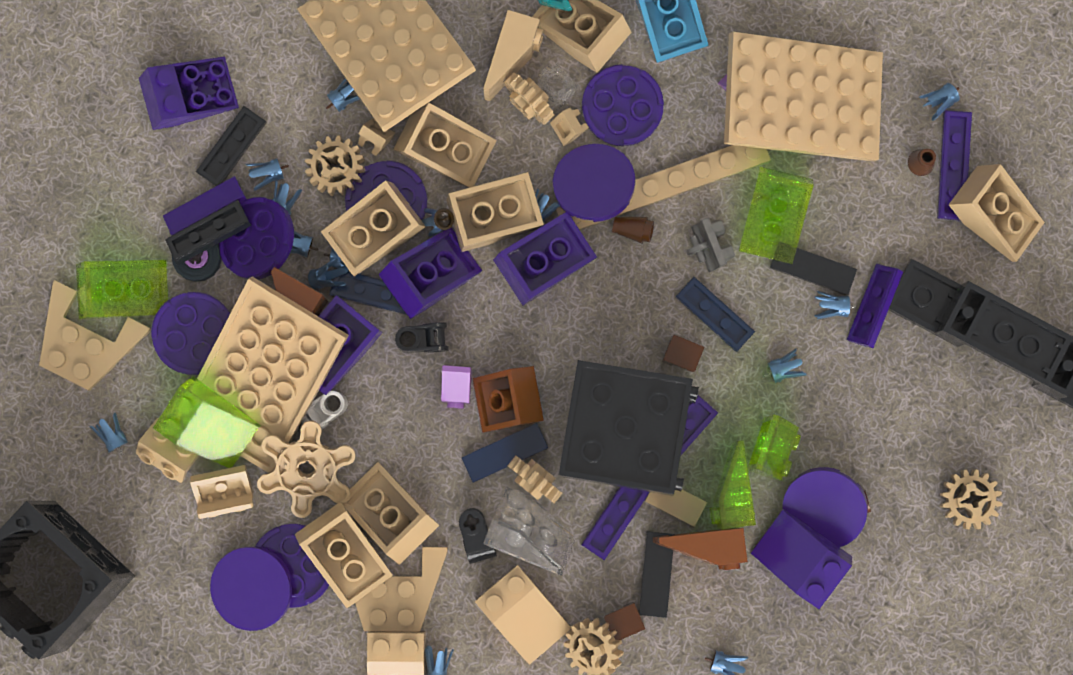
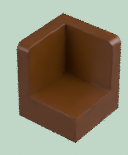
(683, 353)
(625, 621)

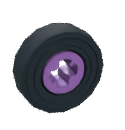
(200, 272)

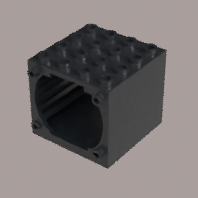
(626, 428)
(101, 573)

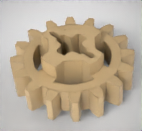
(528, 98)
(331, 175)
(535, 479)
(969, 488)
(593, 648)

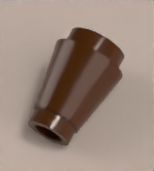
(918, 165)
(634, 228)

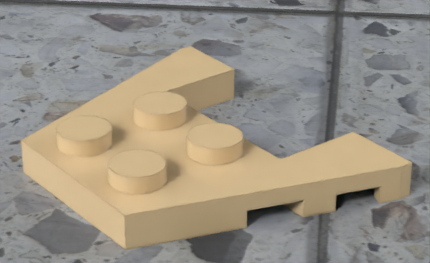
(77, 351)
(403, 600)

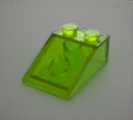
(776, 215)
(121, 288)
(206, 424)
(774, 447)
(733, 496)

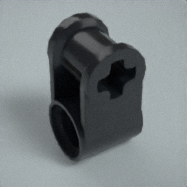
(424, 338)
(474, 538)

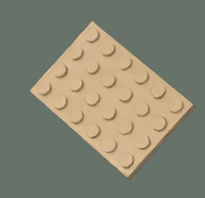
(389, 52)
(803, 97)
(271, 363)

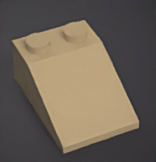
(586, 32)
(515, 47)
(445, 144)
(997, 210)
(494, 211)
(373, 228)
(389, 513)
(343, 555)
(523, 614)
(396, 653)

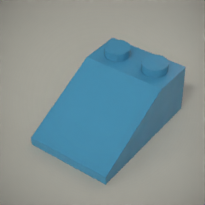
(672, 27)

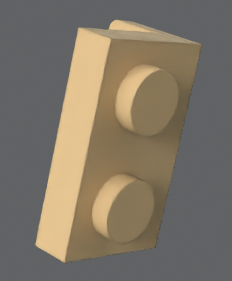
(162, 453)
(222, 491)

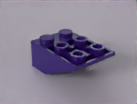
(187, 91)

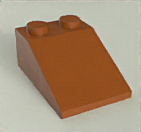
(714, 547)

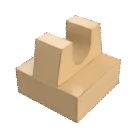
(567, 126)
(372, 132)

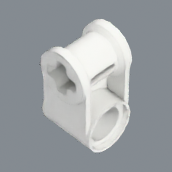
(321, 413)

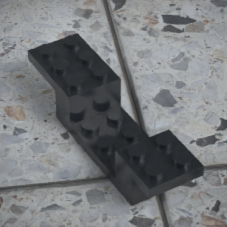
(989, 325)

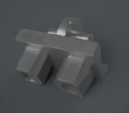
(707, 246)

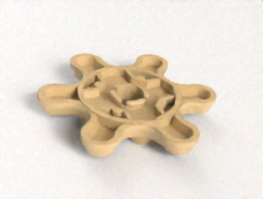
(300, 485)

